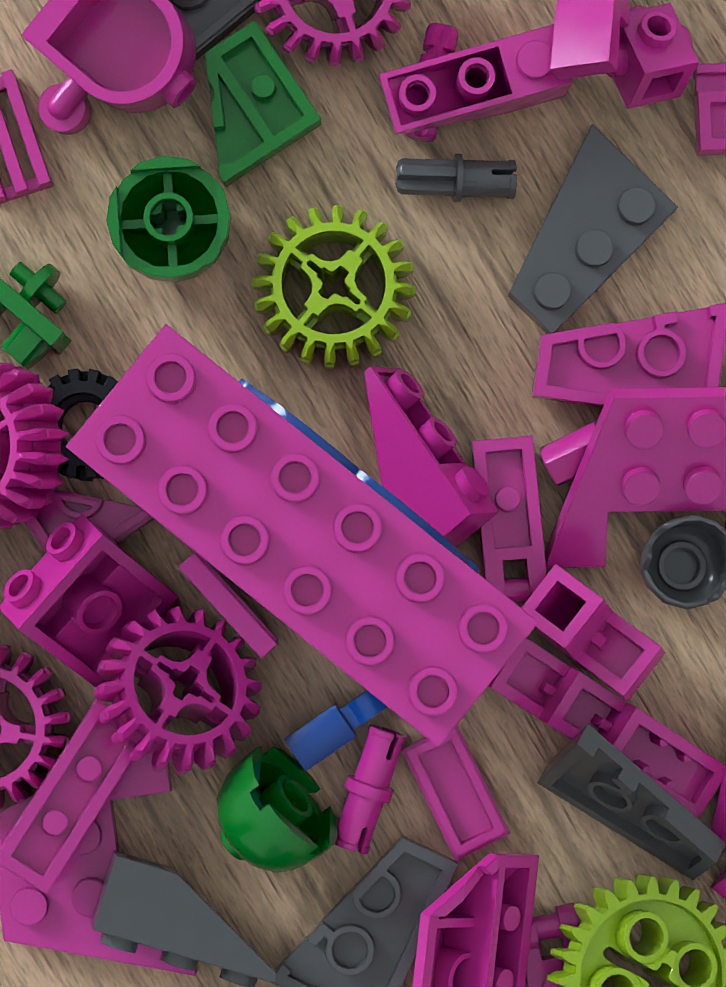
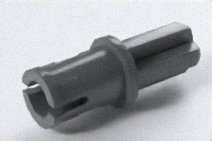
(456, 177)

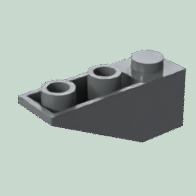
(160, 910)

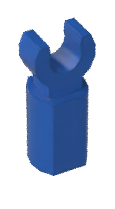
(332, 729)

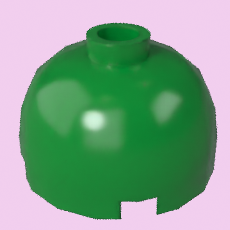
(169, 219)
(271, 815)

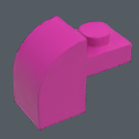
(591, 633)

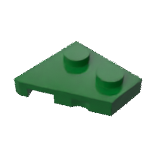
(253, 103)

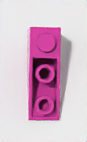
(474, 83)
(420, 458)

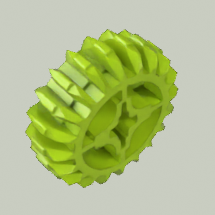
(349, 267)

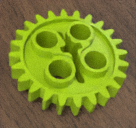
(670, 927)

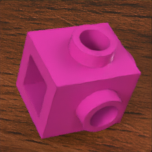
(653, 56)

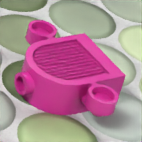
(116, 50)

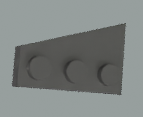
(588, 233)
(625, 799)
(375, 926)

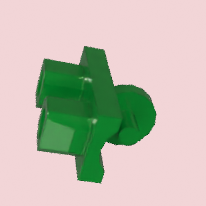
(35, 333)

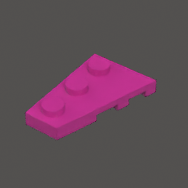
(641, 353)

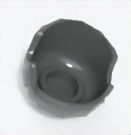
(686, 562)

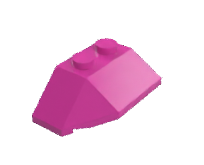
(480, 926)

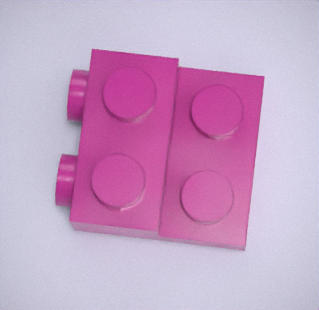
(82, 596)

